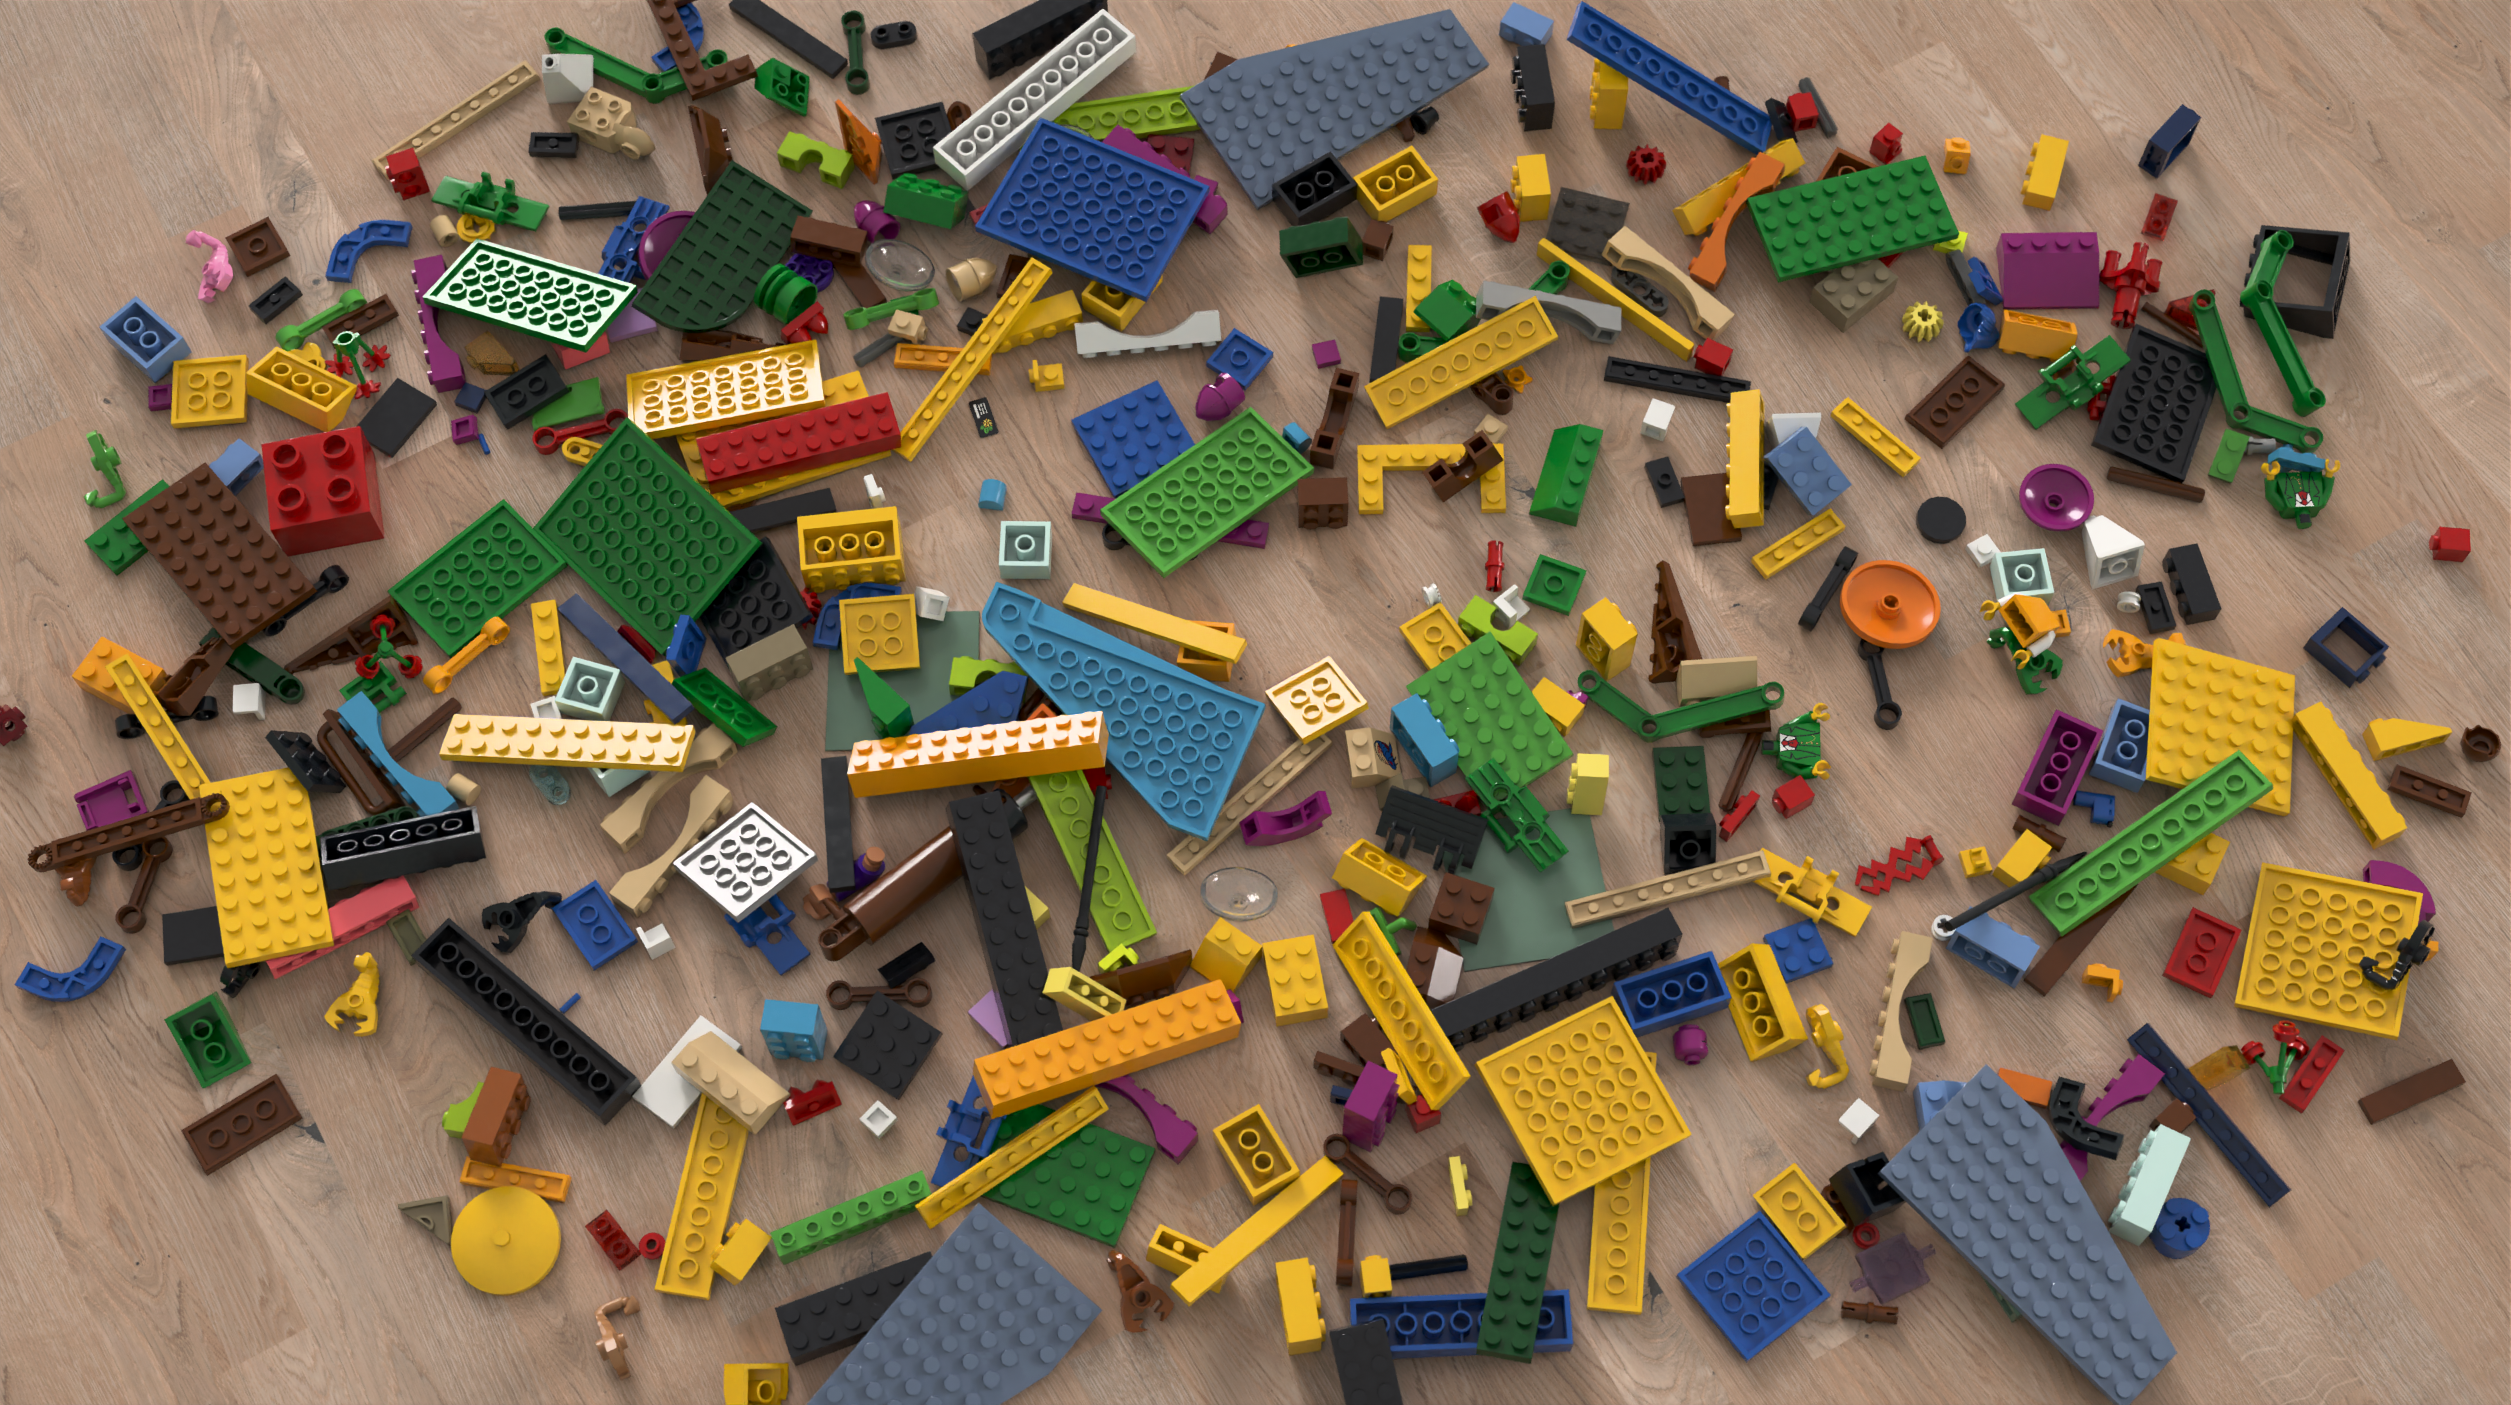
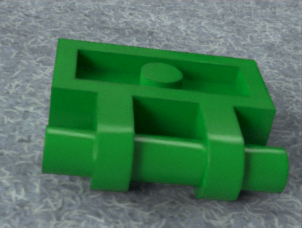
(374, 687)

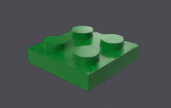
(1554, 584)

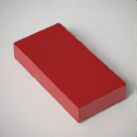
(1336, 912)

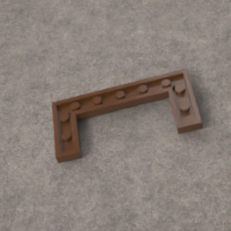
(697, 79)

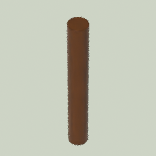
(2172, 323)

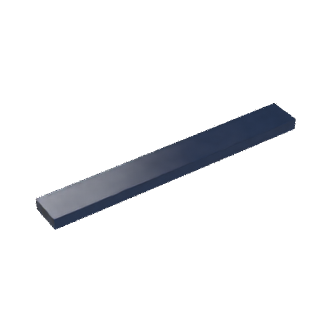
(626, 659)
(2210, 1116)

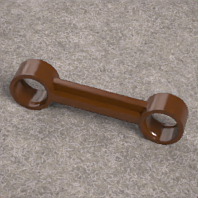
(143, 885)
(865, 994)
(1367, 1174)
(1346, 1232)

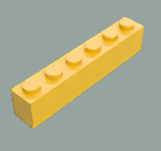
(1708, 205)
(1746, 459)
(2348, 775)

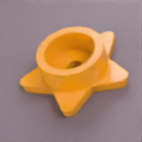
(1517, 372)

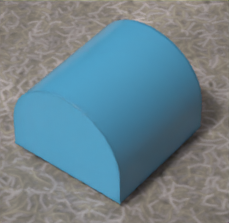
(1296, 437)
(992, 494)

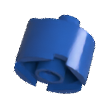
(2192, 1221)

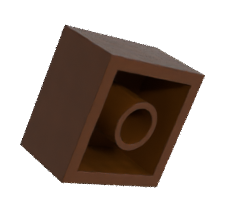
(1322, 503)
(1461, 908)

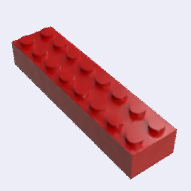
(799, 443)

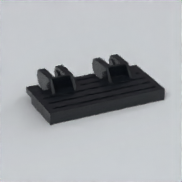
(1432, 825)

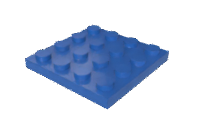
(1132, 436)
(1753, 1286)

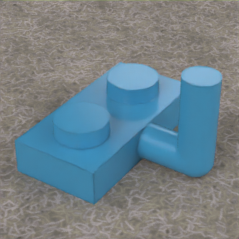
(2296, 461)

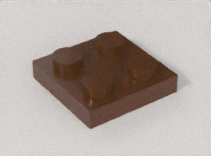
(257, 246)

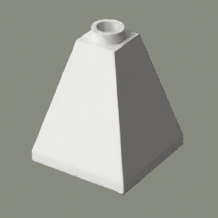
(567, 77)
(1783, 425)
(2110, 552)

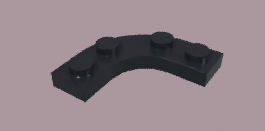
(2073, 1128)

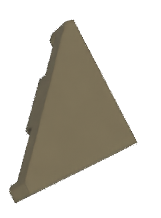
(432, 1214)

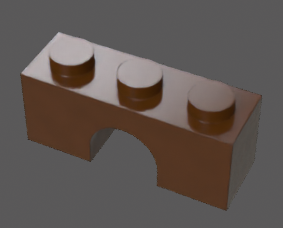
(1451, 478)

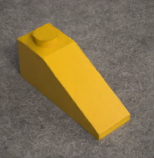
(2401, 736)

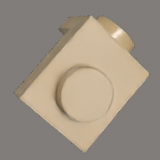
(908, 327)

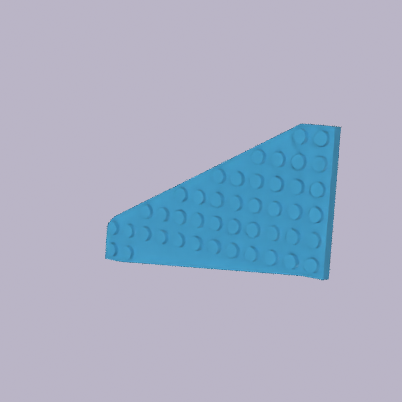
(1166, 728)

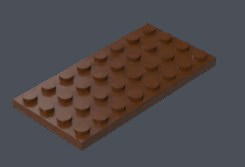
(219, 556)

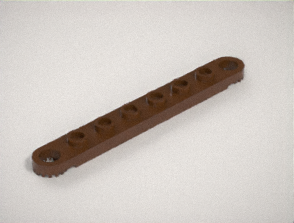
(128, 832)

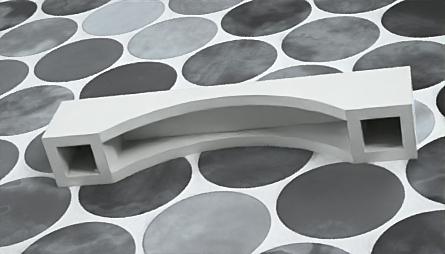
(1197, 328)

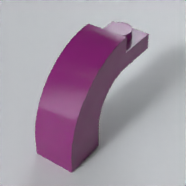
(1288, 824)
(2398, 877)

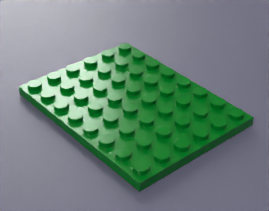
(646, 535)

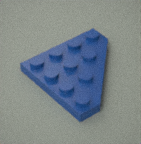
(991, 703)

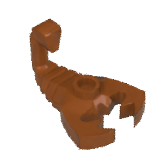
(76, 880)
(1136, 1292)

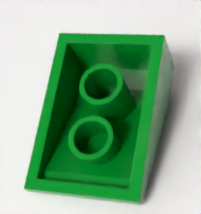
(888, 710)
(208, 1039)

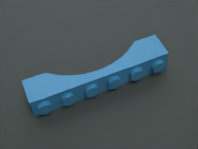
(365, 721)

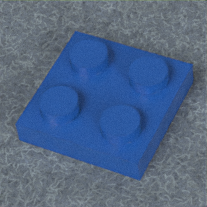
(1240, 358)
(685, 646)
(1799, 950)

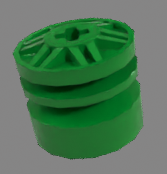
(784, 294)

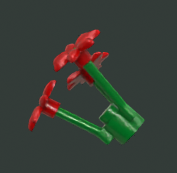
(348, 344)

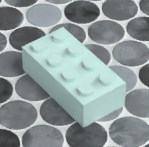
(2148, 1184)

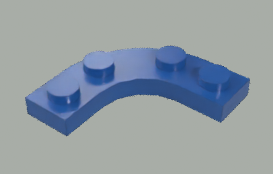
(695, 30)
(369, 234)
(829, 625)
(76, 983)

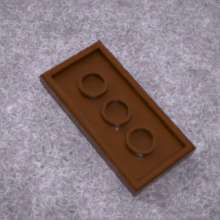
(1954, 402)
(241, 1124)

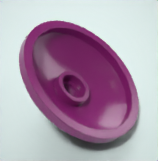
(2059, 486)

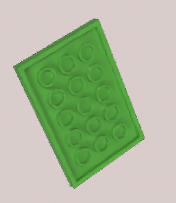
(1492, 714)

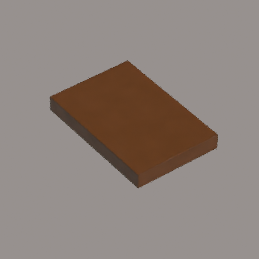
(1706, 509)

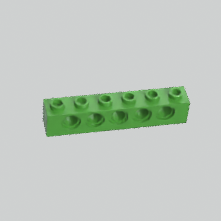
(850, 1218)

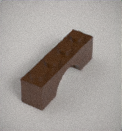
(1335, 419)

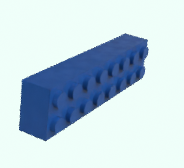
(1453, 1322)

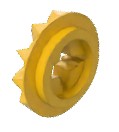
(466, 225)

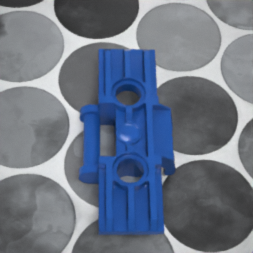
(626, 241)
(758, 926)
(962, 1131)

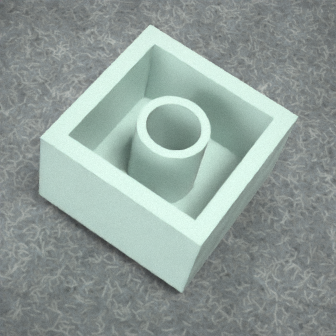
(1025, 550)
(2022, 572)
(589, 690)

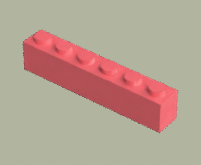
(355, 918)

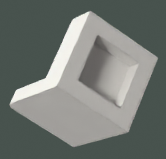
(1657, 419)
(930, 603)
(1510, 607)
(249, 699)
(656, 940)
(1858, 1119)

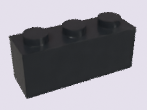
(2191, 584)

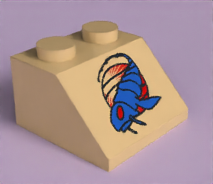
(1371, 756)

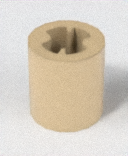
(444, 231)
(463, 789)

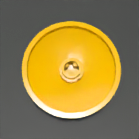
(505, 1241)

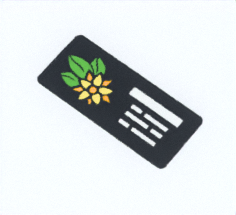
(983, 417)

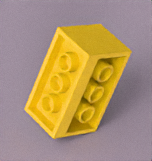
(851, 549)

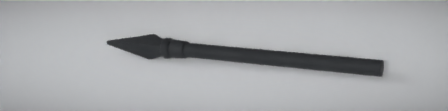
(2048, 872)
(1082, 921)

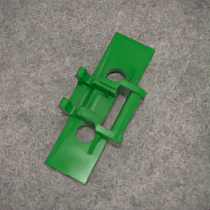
(490, 201)
(2075, 388)
(1523, 812)

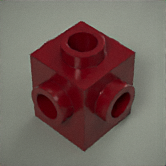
(14, 728)

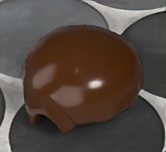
(2480, 744)

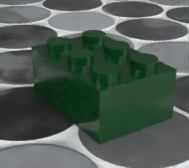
(1321, 247)

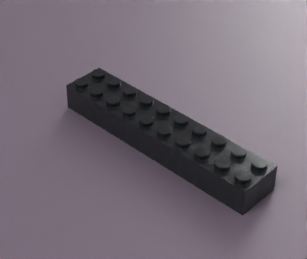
(1003, 917)
(1559, 979)
(527, 1021)

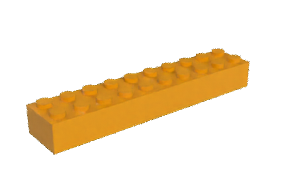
(978, 754)
(1106, 1048)

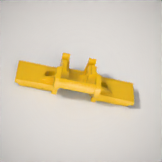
(1815, 888)

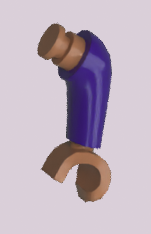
(867, 870)

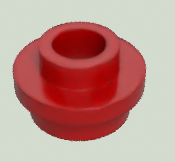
(1869, 1229)
(655, 1253)

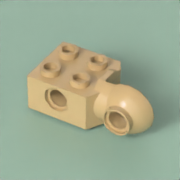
(609, 125)

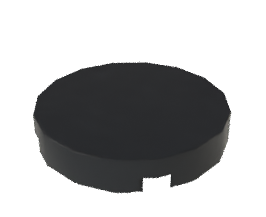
(1941, 520)

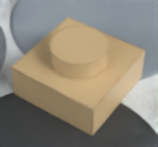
(1493, 428)

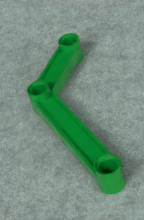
(625, 74)
(2259, 299)
(1421, 345)
(2231, 387)
(1682, 718)

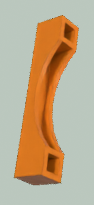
(1760, 179)

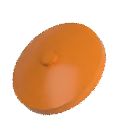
(1890, 604)

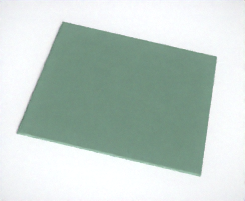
(922, 688)
(1528, 906)

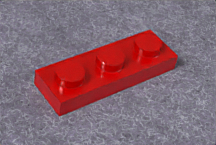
(2311, 1074)

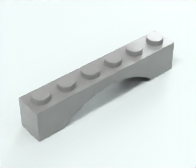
(1593, 319)

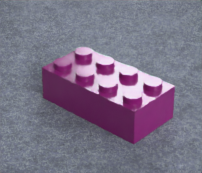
(2057, 767)
(1370, 1107)

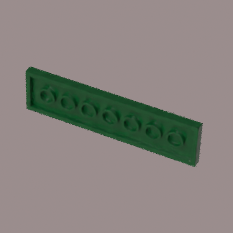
(1518, 1269)

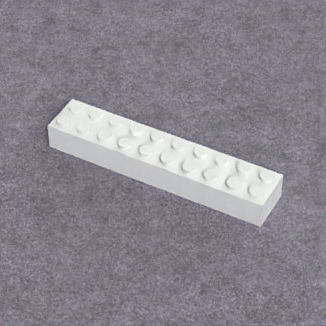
(1041, 92)

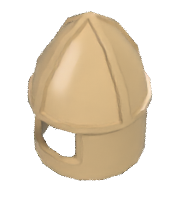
(972, 276)

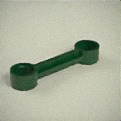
(855, 52)

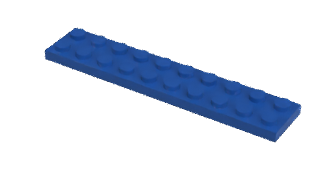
(1669, 78)

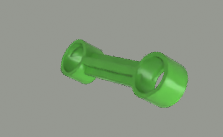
(863, 316)
(293, 337)

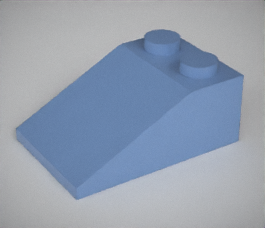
(1932, 1097)

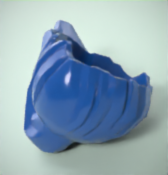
(1978, 327)

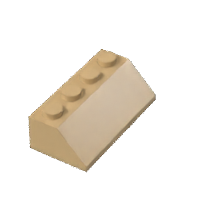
(730, 1081)

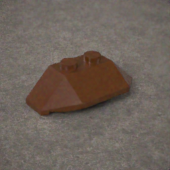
(710, 145)
(1434, 967)
(1147, 979)

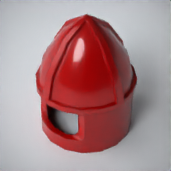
(1501, 217)

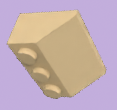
(1714, 678)

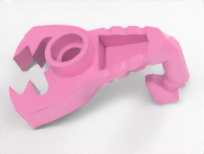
(217, 271)

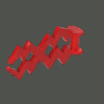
(1890, 870)

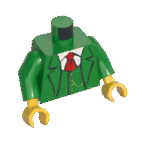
(2298, 493)
(1799, 746)

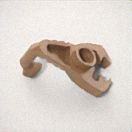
(611, 1344)

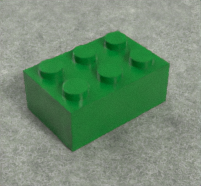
(926, 201)

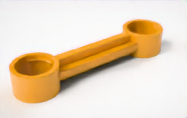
(492, 633)

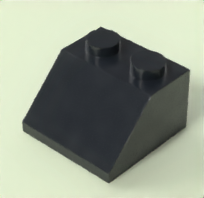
(1687, 841)

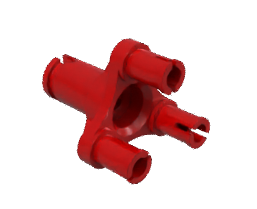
(2130, 282)

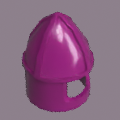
(871, 218)
(1219, 399)

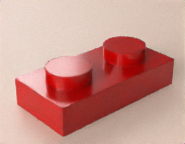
(1744, 807)

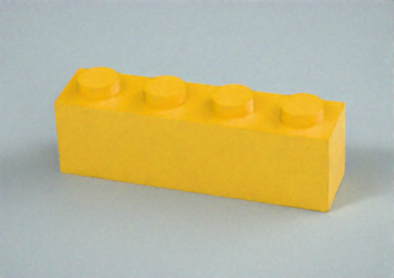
(1043, 320)

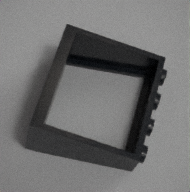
(2319, 246)

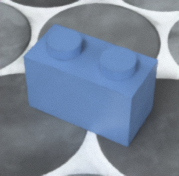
(1525, 26)
(237, 466)

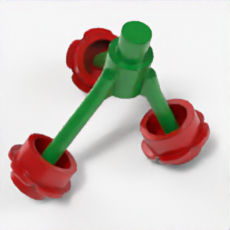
(368, 665)
(2291, 1046)

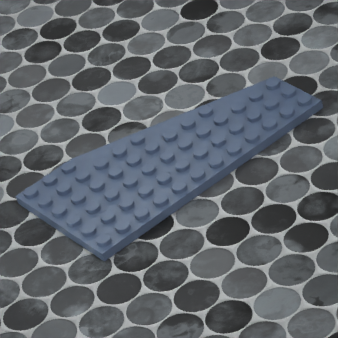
(1327, 95)
(2021, 1218)
(967, 1327)

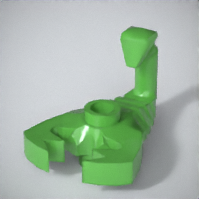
(106, 460)

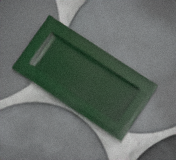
(1924, 1021)

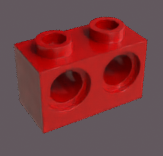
(406, 174)

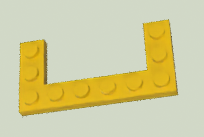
(1416, 457)

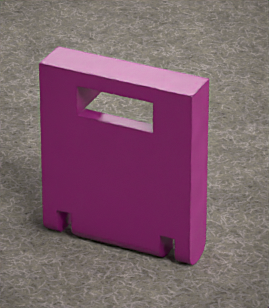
(108, 801)

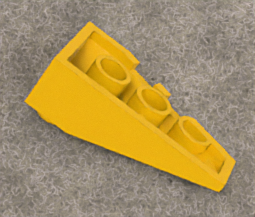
(755, 1383)

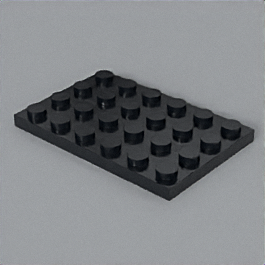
(2157, 405)

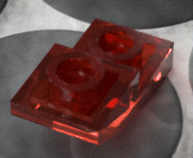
(2159, 217)
(613, 1240)

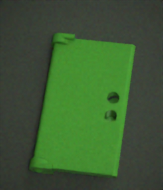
(579, 403)

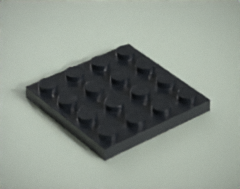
(755, 603)

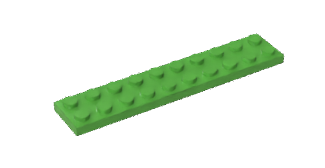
(2150, 843)

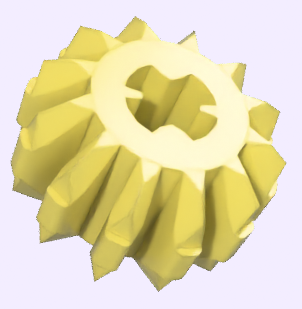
(1922, 321)

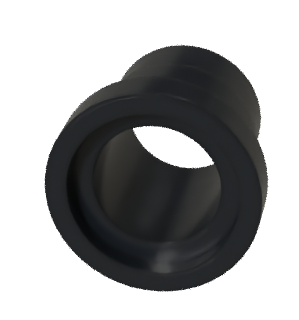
(1424, 120)

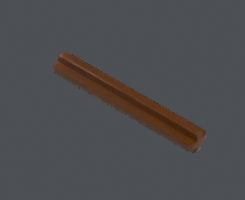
(2156, 484)
(424, 729)
(1740, 771)

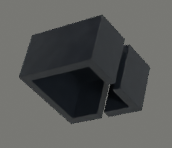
(1859, 1191)

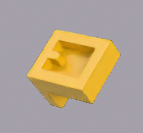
(1046, 376)

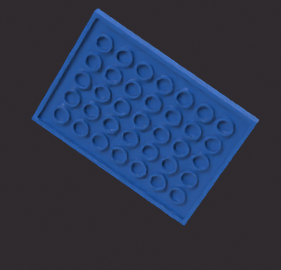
(1093, 209)

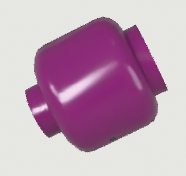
(1690, 1044)

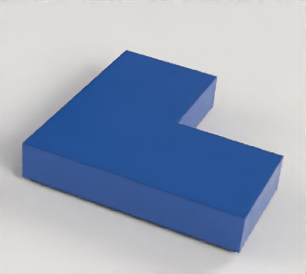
(1983, 281)

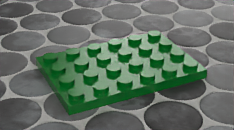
(477, 578)
(1077, 1184)

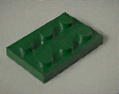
(1680, 780)

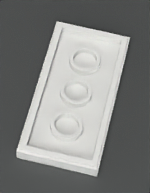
(666, 1091)

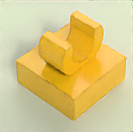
(1975, 862)

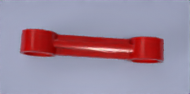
(582, 431)

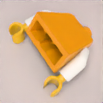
(2029, 621)

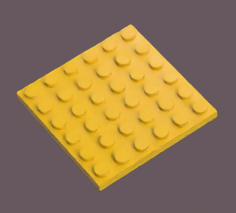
(2210, 709)
(2309, 945)
(1582, 1100)

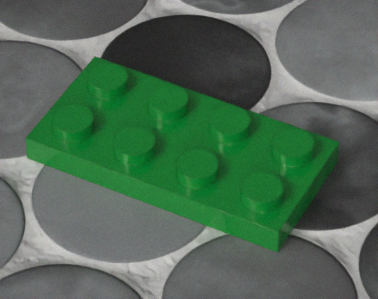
(115, 541)
(724, 707)

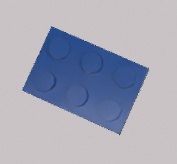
(595, 925)

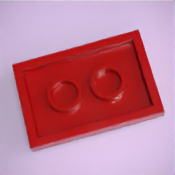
(2201, 952)

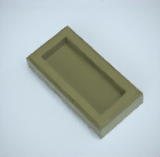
(407, 933)

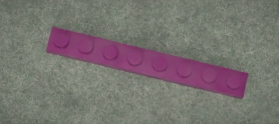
(1249, 533)

